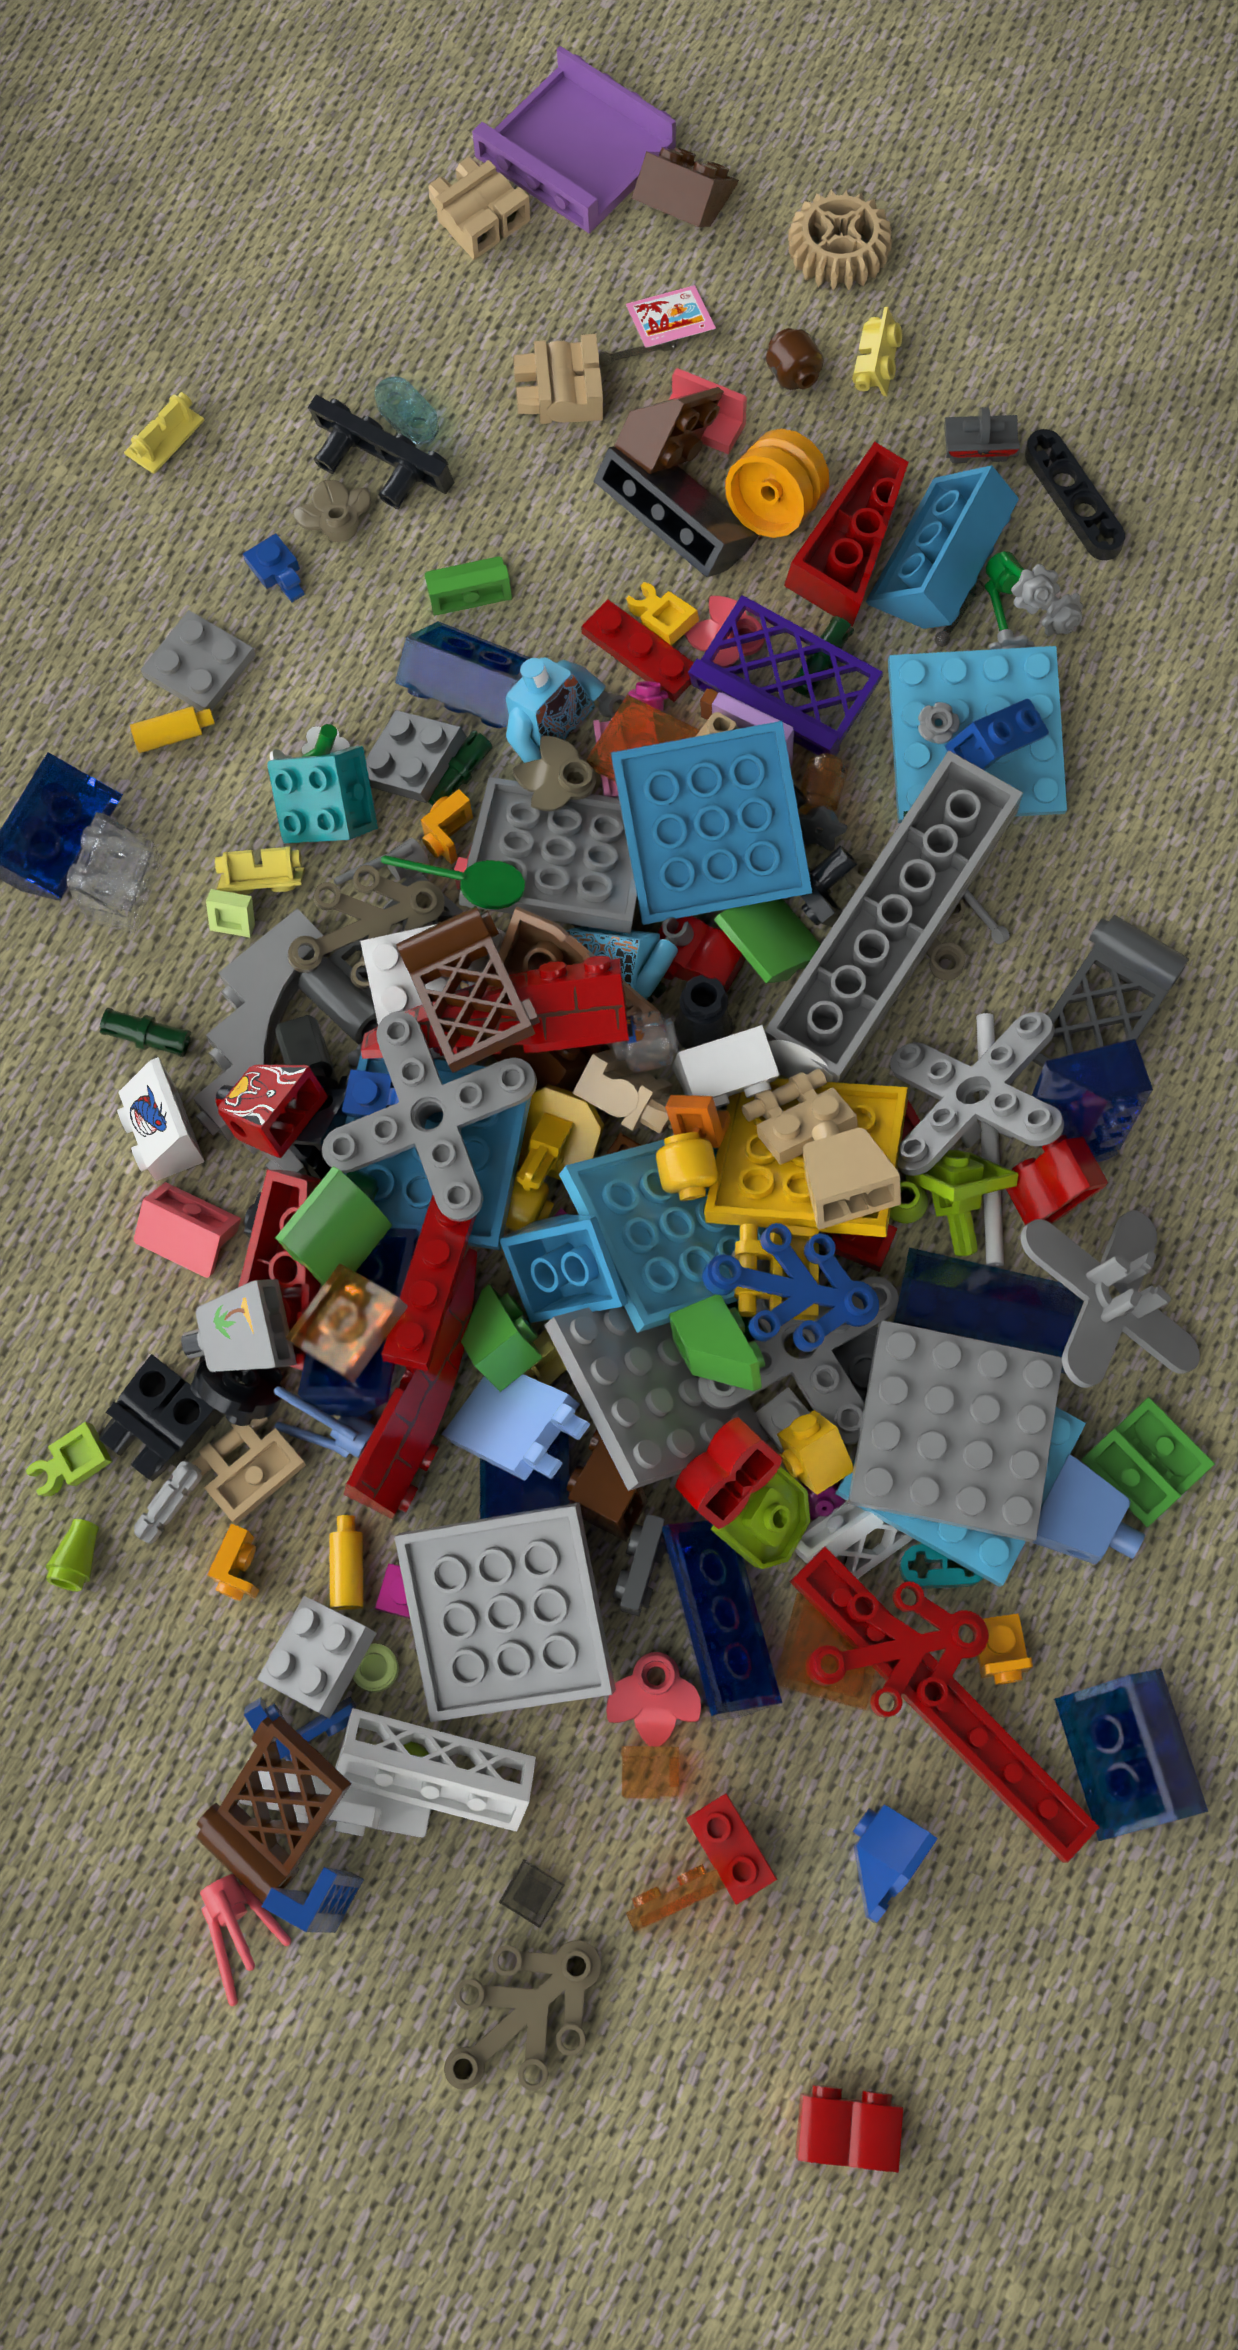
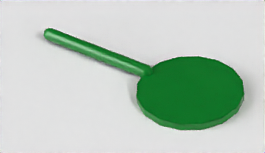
(484, 883)

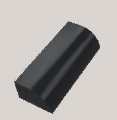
(677, 512)

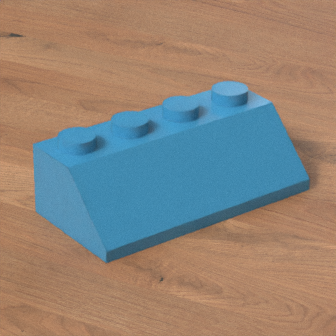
(944, 547)

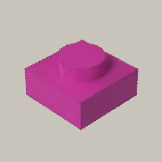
(392, 1593)

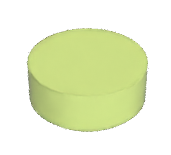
(377, 1669)

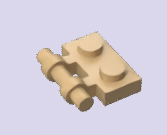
(790, 1130)
(254, 1475)

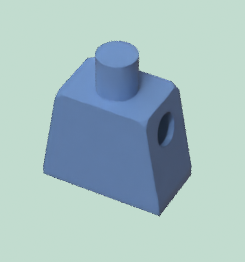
(1085, 1516)

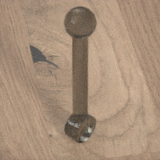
(606, 358)
(942, 638)

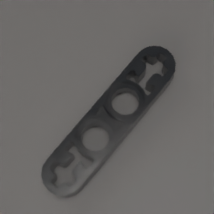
(1080, 492)

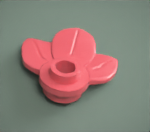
(704, 632)
(654, 1706)

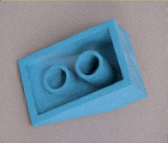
(562, 1267)

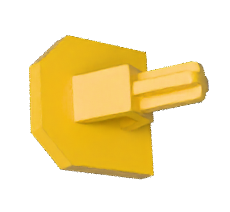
(557, 1133)

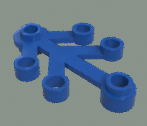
(799, 1288)

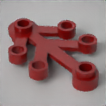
(906, 1646)

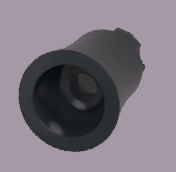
(702, 1013)

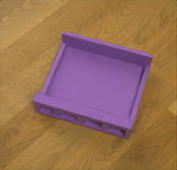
(576, 141)

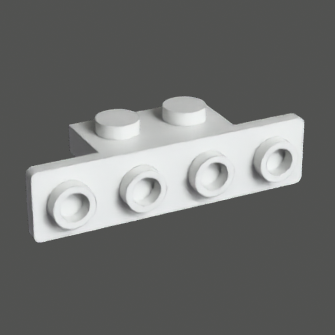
(359, 1810)

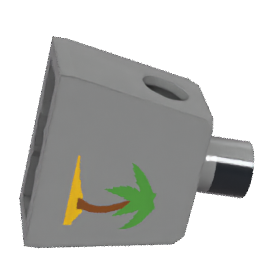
(242, 1330)

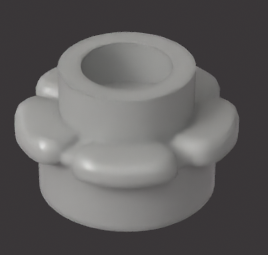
(934, 733)

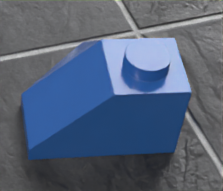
(887, 1856)

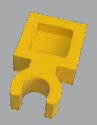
(665, 616)

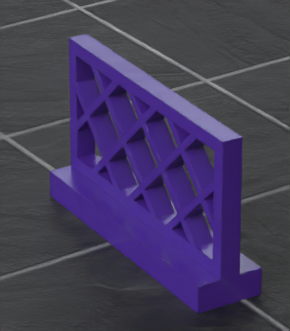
(808, 731)

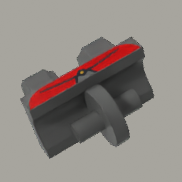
(981, 437)

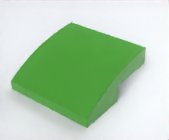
(769, 938)
(334, 1227)
(1148, 1461)

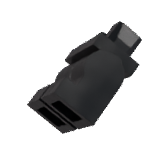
(161, 1414)

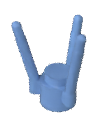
(349, 1431)

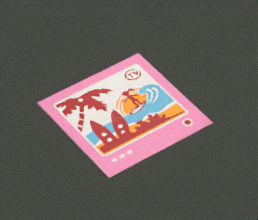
(670, 316)

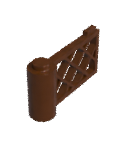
(448, 953)
(250, 1844)

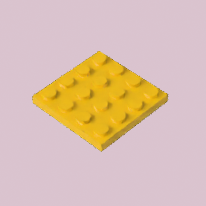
(763, 1192)

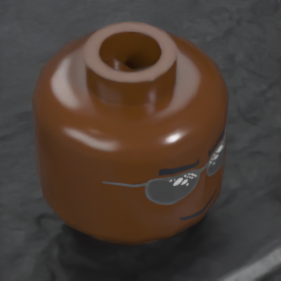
(794, 359)

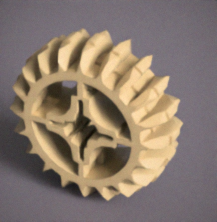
(840, 251)

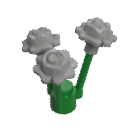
(1032, 591)

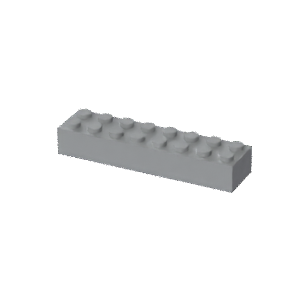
(896, 914)

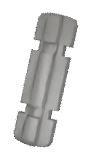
(167, 1502)

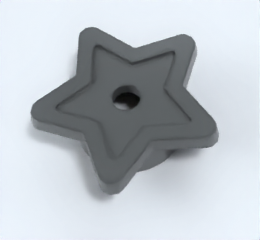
(827, 821)

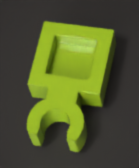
(75, 1459)

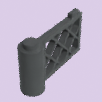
(1127, 956)
(336, 994)

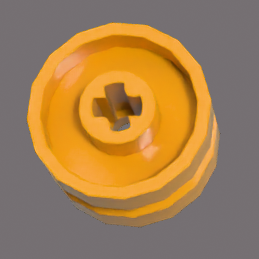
(777, 483)

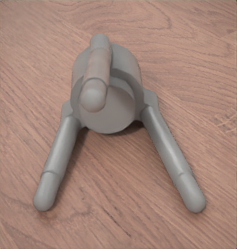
(408, 850)

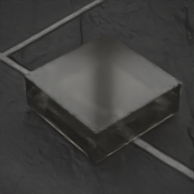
(532, 1893)

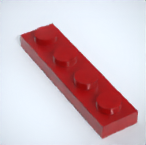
(428, 1289)

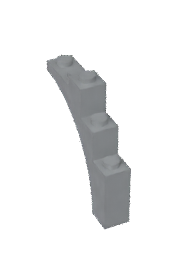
(259, 989)

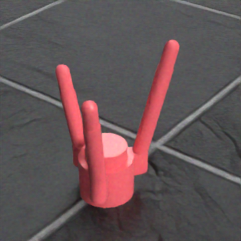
(224, 1906)

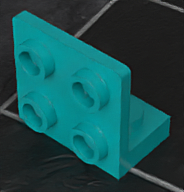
(323, 796)

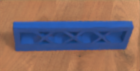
(320, 1909)

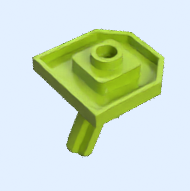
(958, 1188)
(770, 1522)

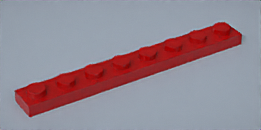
(959, 1720)

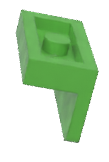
(468, 585)

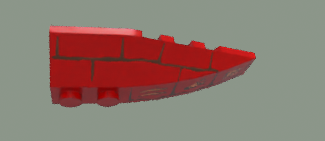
(573, 1002)
(413, 1413)

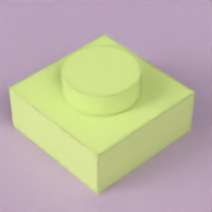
(230, 913)

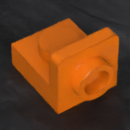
(698, 1115)

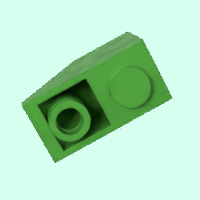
(499, 1340)
(714, 1344)

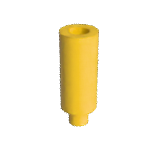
(170, 728)
(346, 1565)

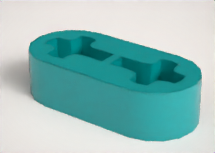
(935, 1578)

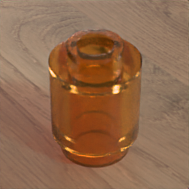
(823, 782)

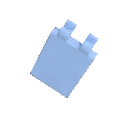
(516, 1425)

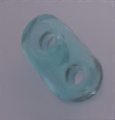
(410, 411)

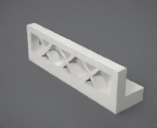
(845, 1535)
(435, 1779)

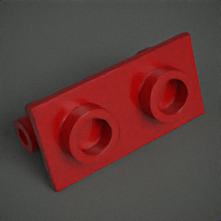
(731, 1848)

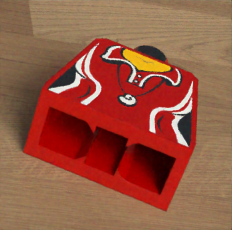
(271, 1105)

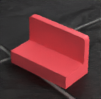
(732, 414)
(184, 1228)

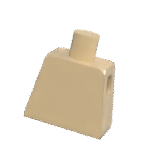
(847, 1175)

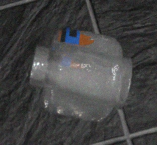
(650, 1042)

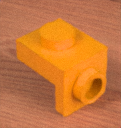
(443, 821)

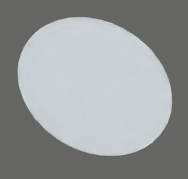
(793, 1059)

